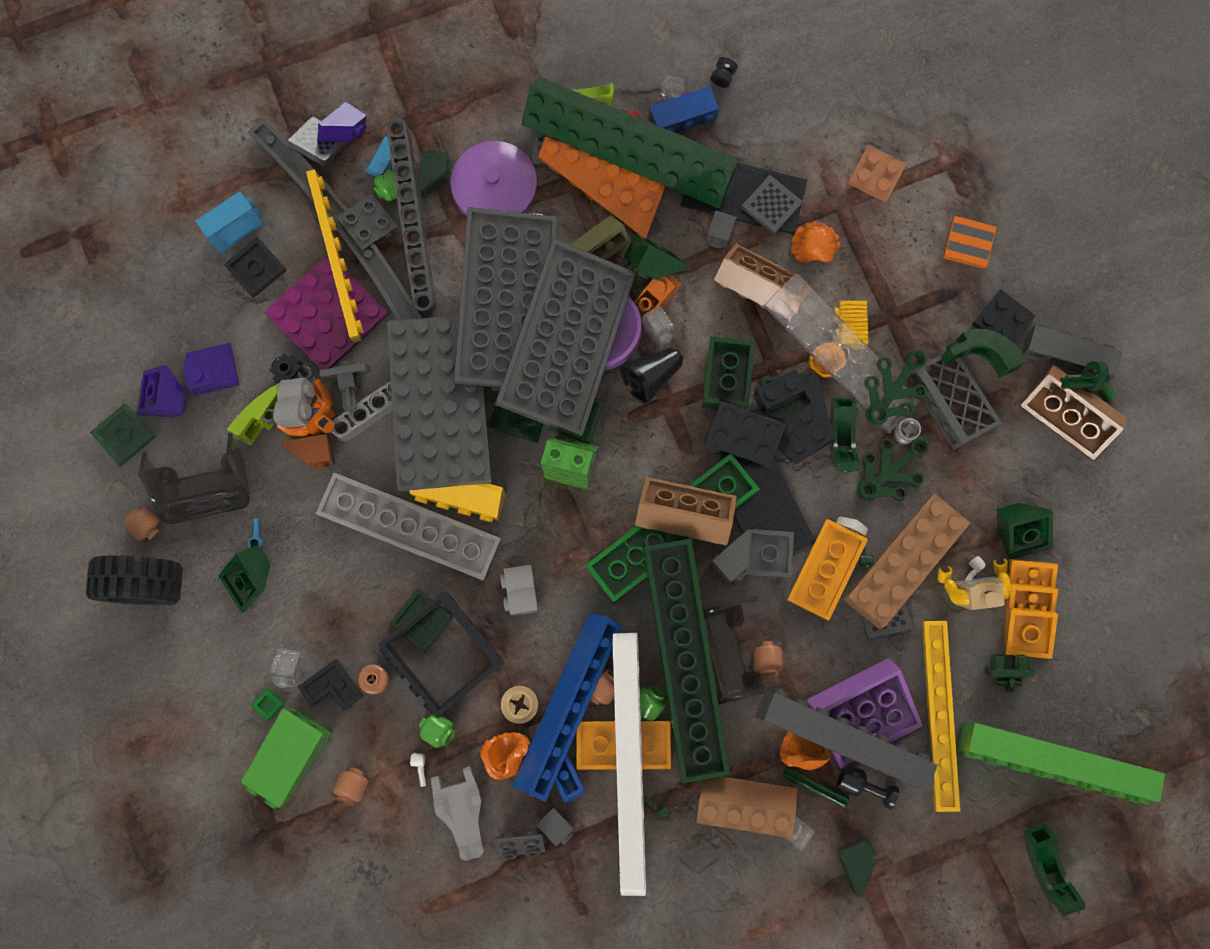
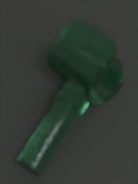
(865, 560)
(661, 811)

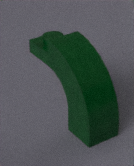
(992, 346)
(843, 423)
(1049, 871)

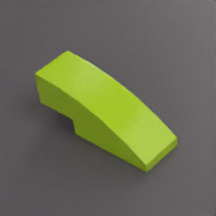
(250, 421)

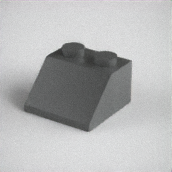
(733, 561)

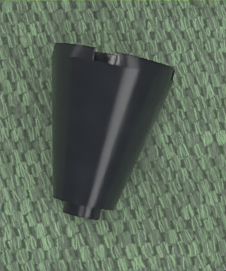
(651, 373)

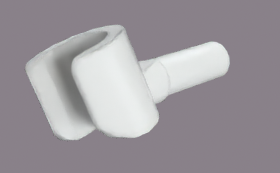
(977, 565)
(418, 760)

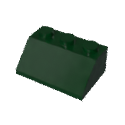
(651, 259)

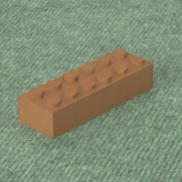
(906, 561)

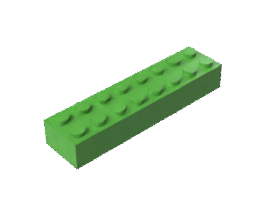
(1064, 763)

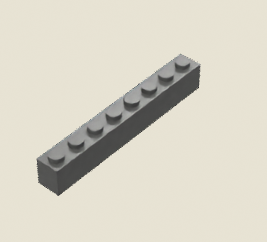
(846, 740)

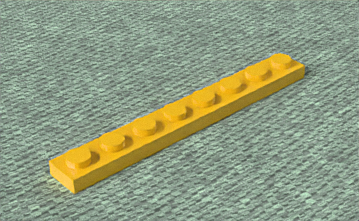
(337, 264)
(940, 716)

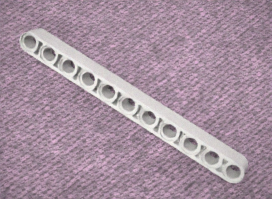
(629, 764)

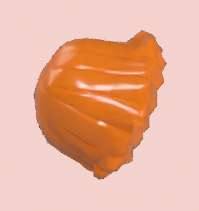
(815, 243)
(803, 753)
(504, 754)

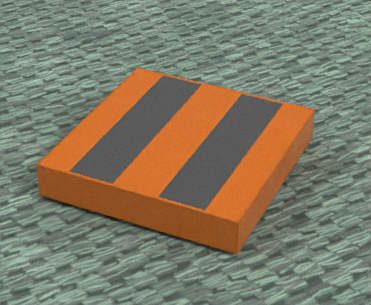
(969, 242)

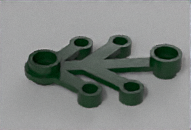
(892, 389)
(889, 472)

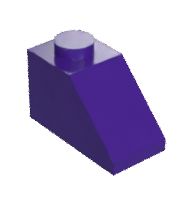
(342, 125)

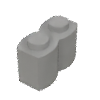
(293, 402)
(520, 590)

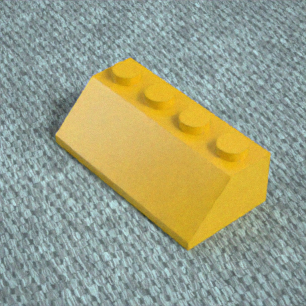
(477, 499)

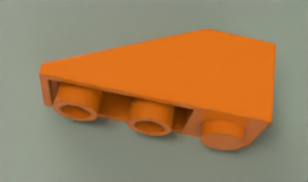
(657, 294)

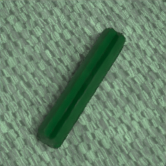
(816, 787)

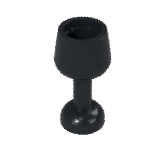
(854, 782)

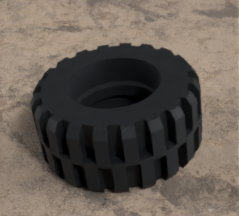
(134, 580)

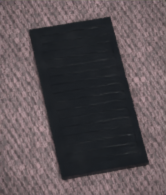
(743, 185)
(772, 506)

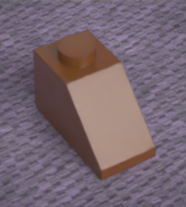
(312, 450)

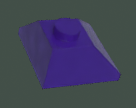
(210, 369)
(161, 394)

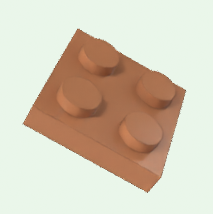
(877, 173)

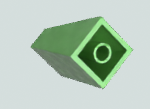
(569, 461)
(285, 757)

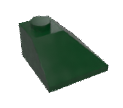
(1025, 529)
(246, 576)

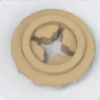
(522, 715)

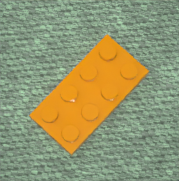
(827, 569)
(598, 745)

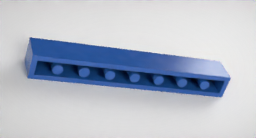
(566, 707)

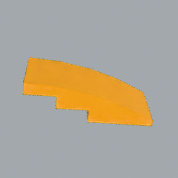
(1031, 609)

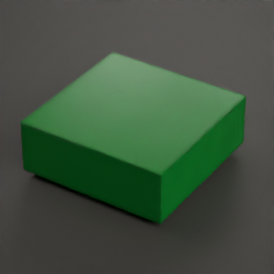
(268, 704)

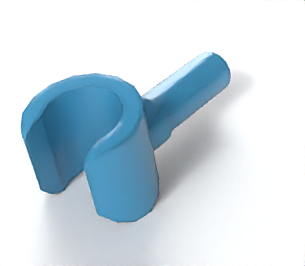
(256, 535)

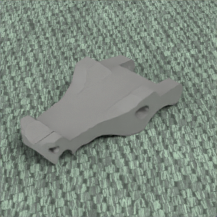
(460, 810)

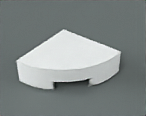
(853, 525)

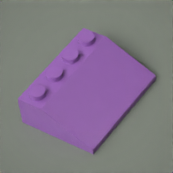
(873, 700)

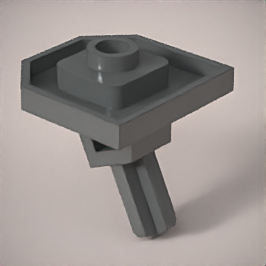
(347, 380)

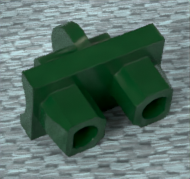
(999, 669)

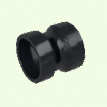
(724, 70)

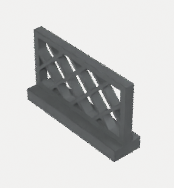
(942, 411)

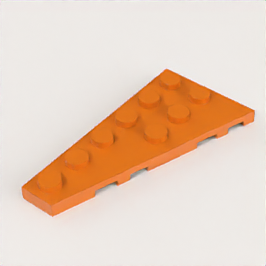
(611, 187)

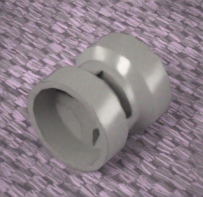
(911, 429)

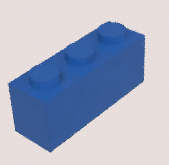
(685, 111)

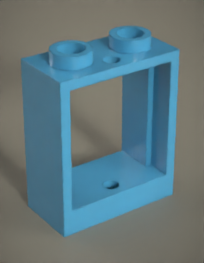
(230, 221)

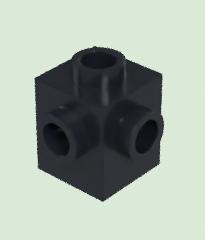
(286, 368)

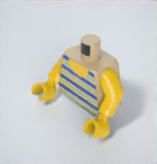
(979, 592)

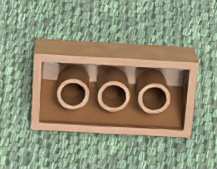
(752, 275)
(1074, 413)
(686, 511)
(748, 806)

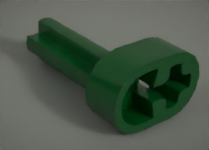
(1089, 379)

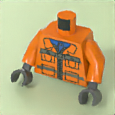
(321, 411)

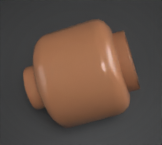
(141, 524)
(767, 659)
(381, 682)
(604, 689)
(350, 786)

